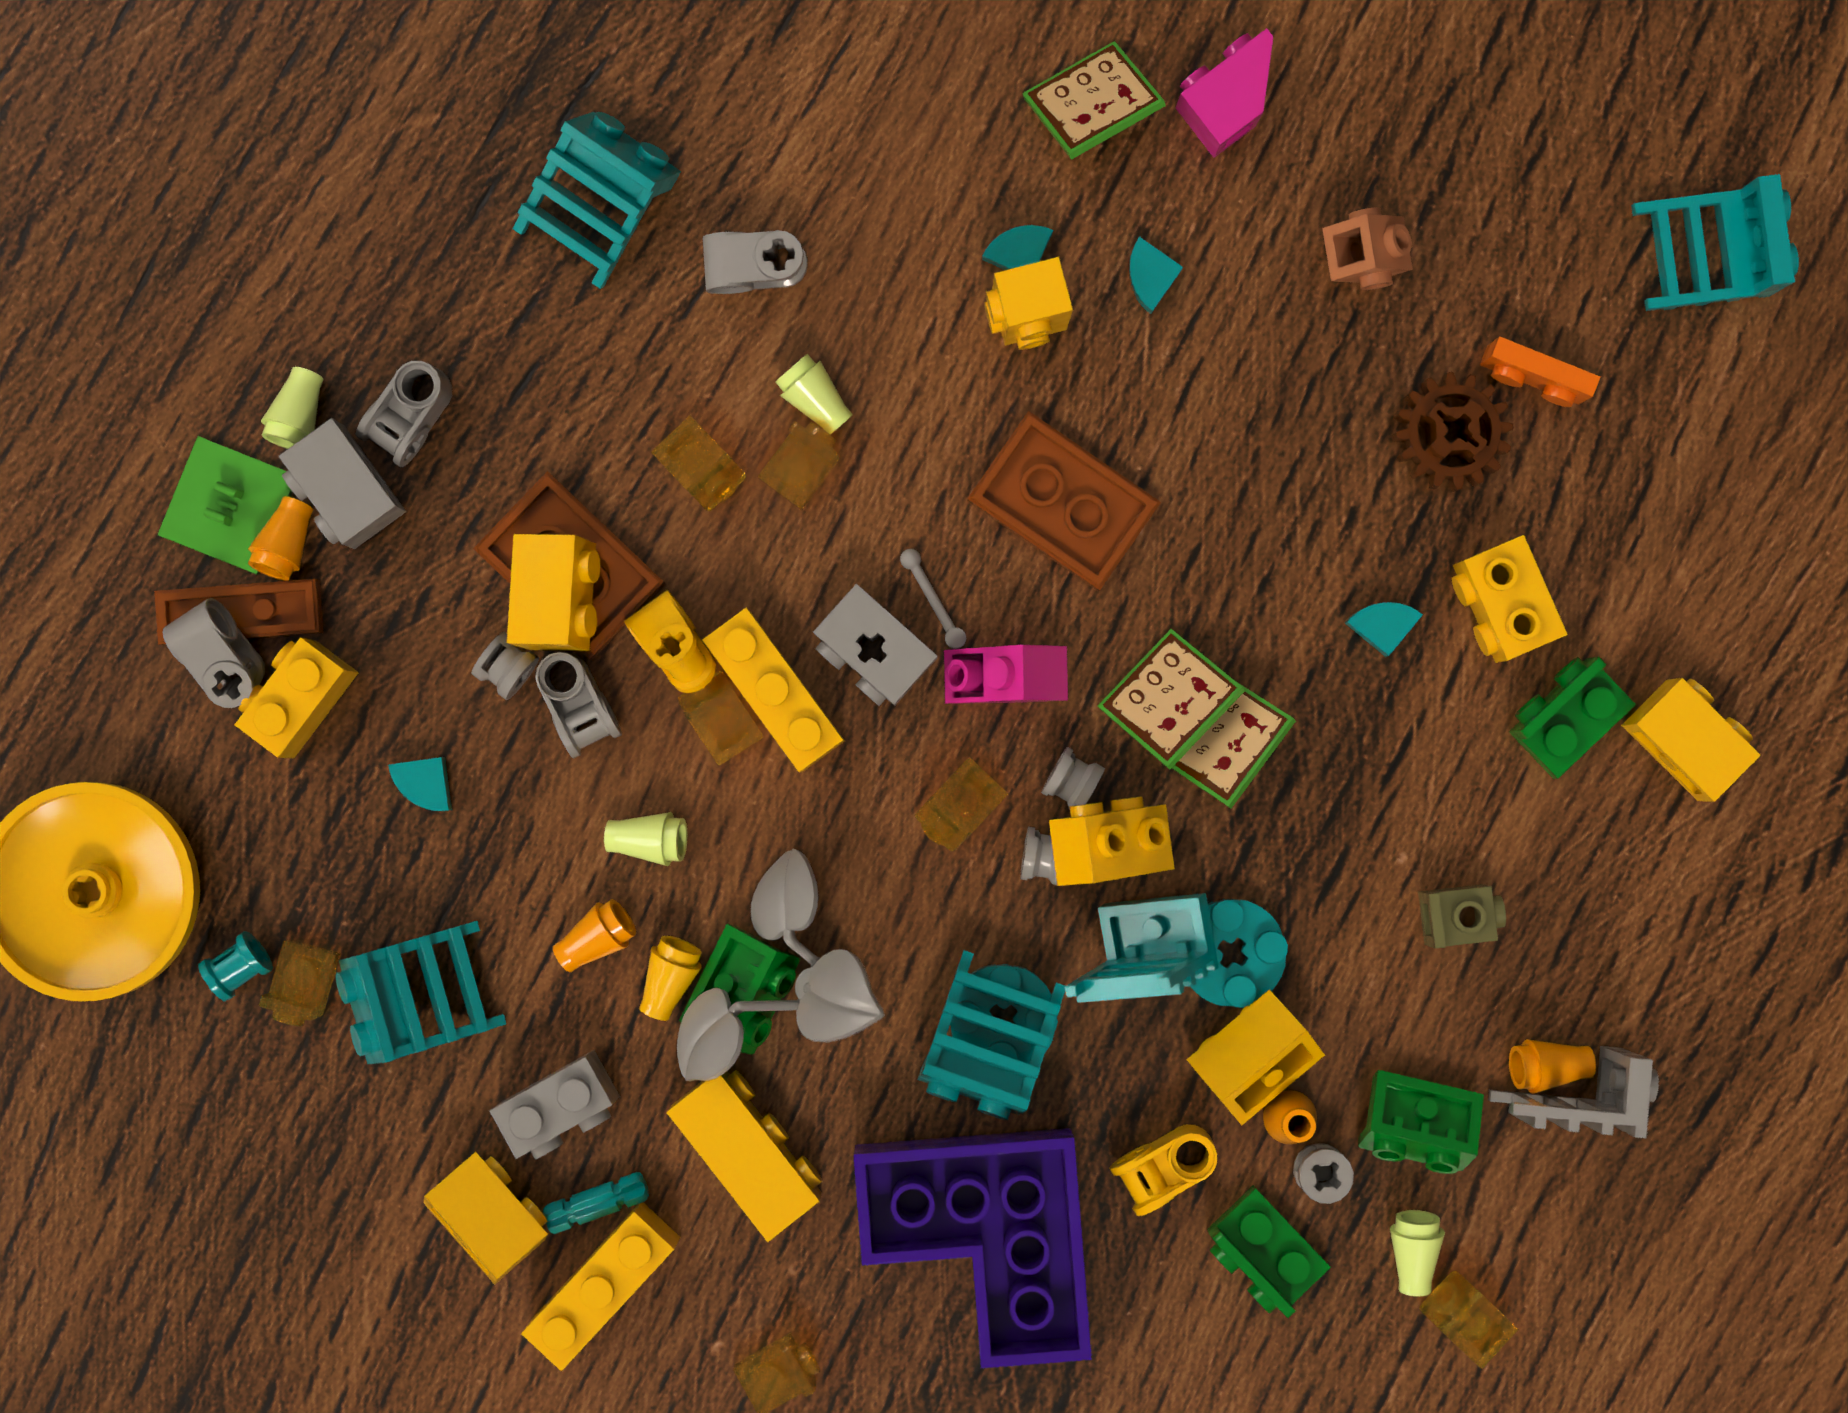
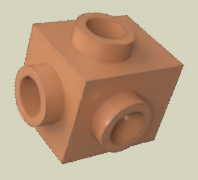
(1368, 248)

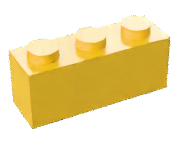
(773, 690)
(747, 1152)
(601, 1286)

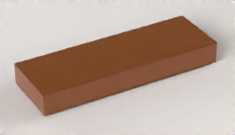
(257, 608)

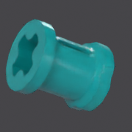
(235, 966)

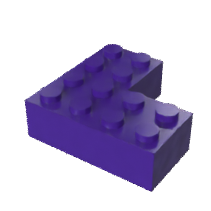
(1008, 1208)

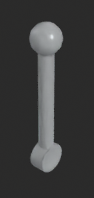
(954, 637)

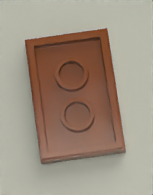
(1063, 501)
(551, 509)

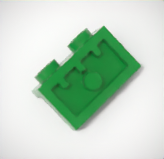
(1571, 715)
(748, 972)
(1422, 1122)
(1267, 1250)

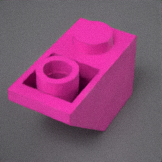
(1230, 97)
(1006, 674)

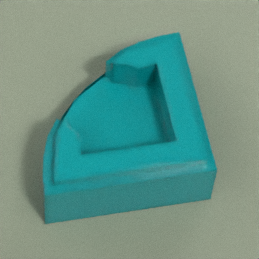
(1018, 247)
(1151, 274)
(1384, 624)
(423, 782)

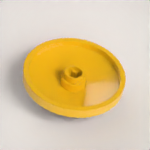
(93, 891)

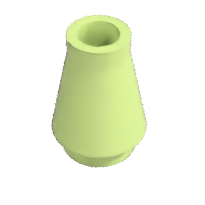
(814, 394)
(293, 409)
(650, 838)
(1416, 1249)

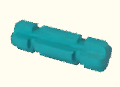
(596, 1202)

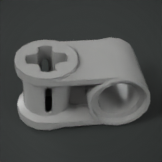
(741, 261)
(404, 414)
(213, 650)
(577, 705)

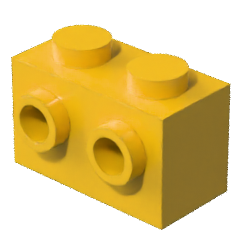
(1029, 303)
(552, 592)
(1507, 600)
(295, 697)
(1692, 738)
(1111, 844)
(1255, 1056)
(487, 1216)

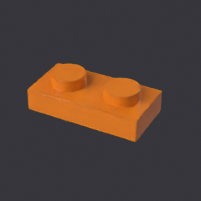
(1518, 364)

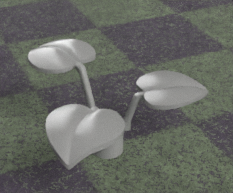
(831, 994)

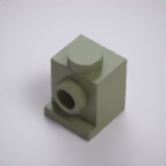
(1442, 909)

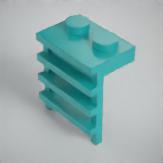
(612, 166)
(1751, 242)
(1150, 949)
(384, 1004)
(978, 1073)

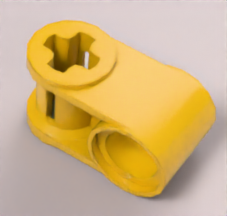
(672, 643)
(1162, 1169)

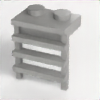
(1622, 1098)

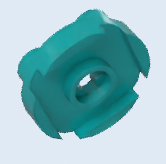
(1263, 948)
(1013, 977)

